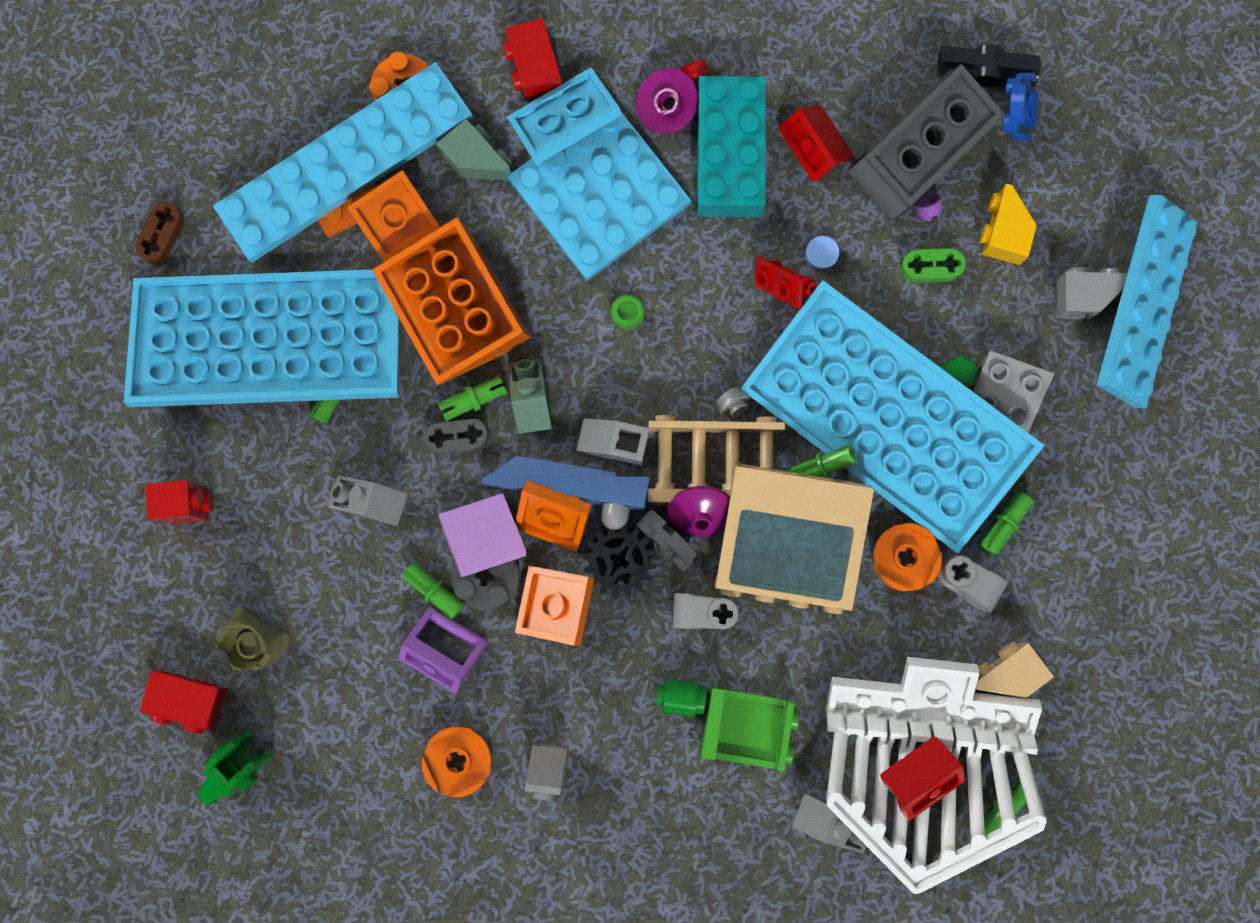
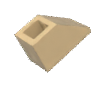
(1015, 673)

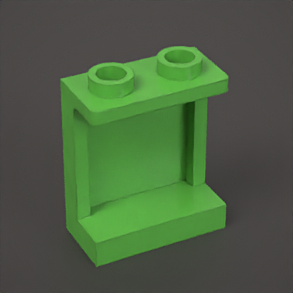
(749, 729)

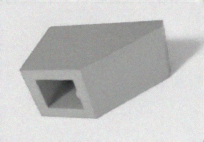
(1087, 293)
(613, 440)
(367, 500)
(546, 771)
(821, 823)

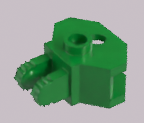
(232, 768)

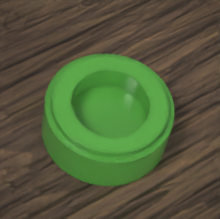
(627, 312)

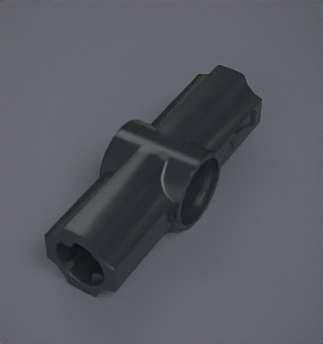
(988, 63)

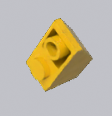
(1010, 229)

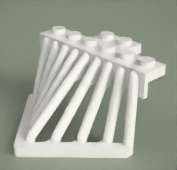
(930, 702)

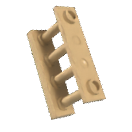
(666, 424)

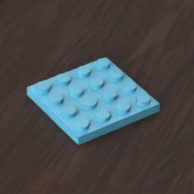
(600, 195)

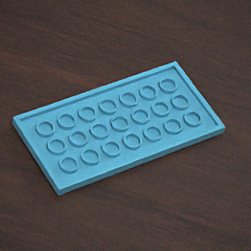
(261, 339)
(913, 425)

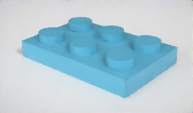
(564, 116)

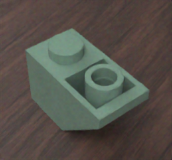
(471, 155)
(529, 396)

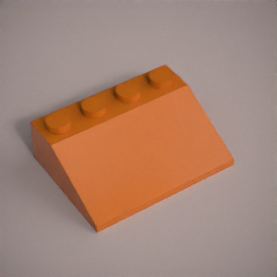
(451, 302)

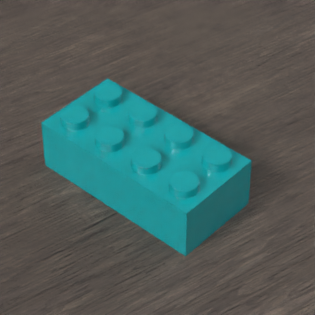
(731, 146)

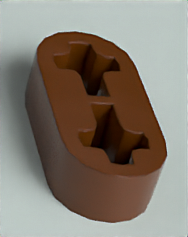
(156, 231)

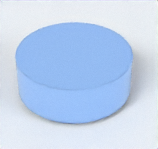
(822, 253)

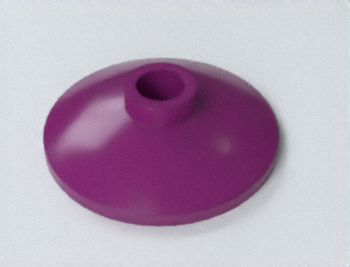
(657, 92)
(699, 511)

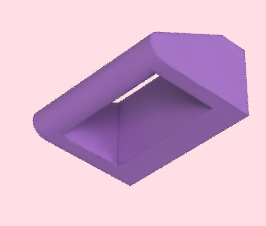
(432, 662)

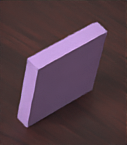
(482, 535)

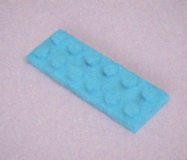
(1147, 302)

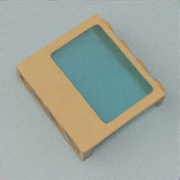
(794, 538)

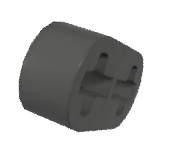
(456, 428)

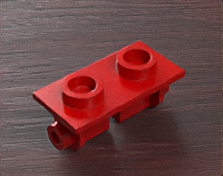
(783, 282)

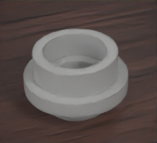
(733, 403)

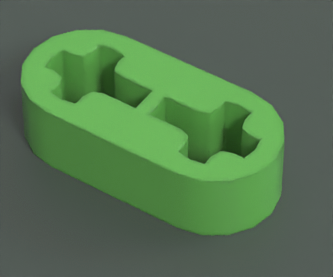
(933, 273)

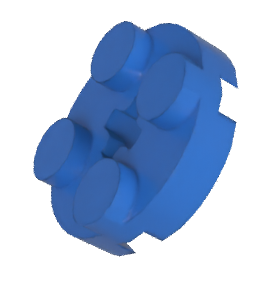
(1022, 106)

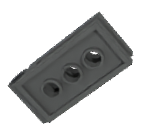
(881, 167)

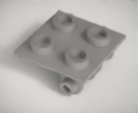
(1012, 387)

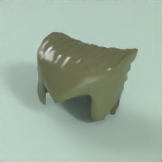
(251, 641)

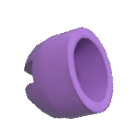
(928, 206)

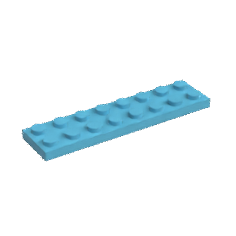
(342, 162)

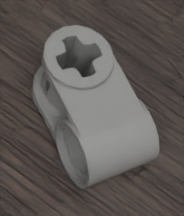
(976, 585)
(696, 612)

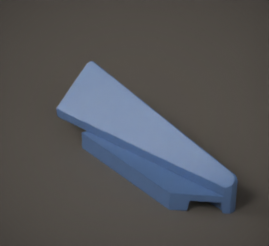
(585, 483)

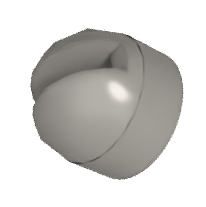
(614, 515)

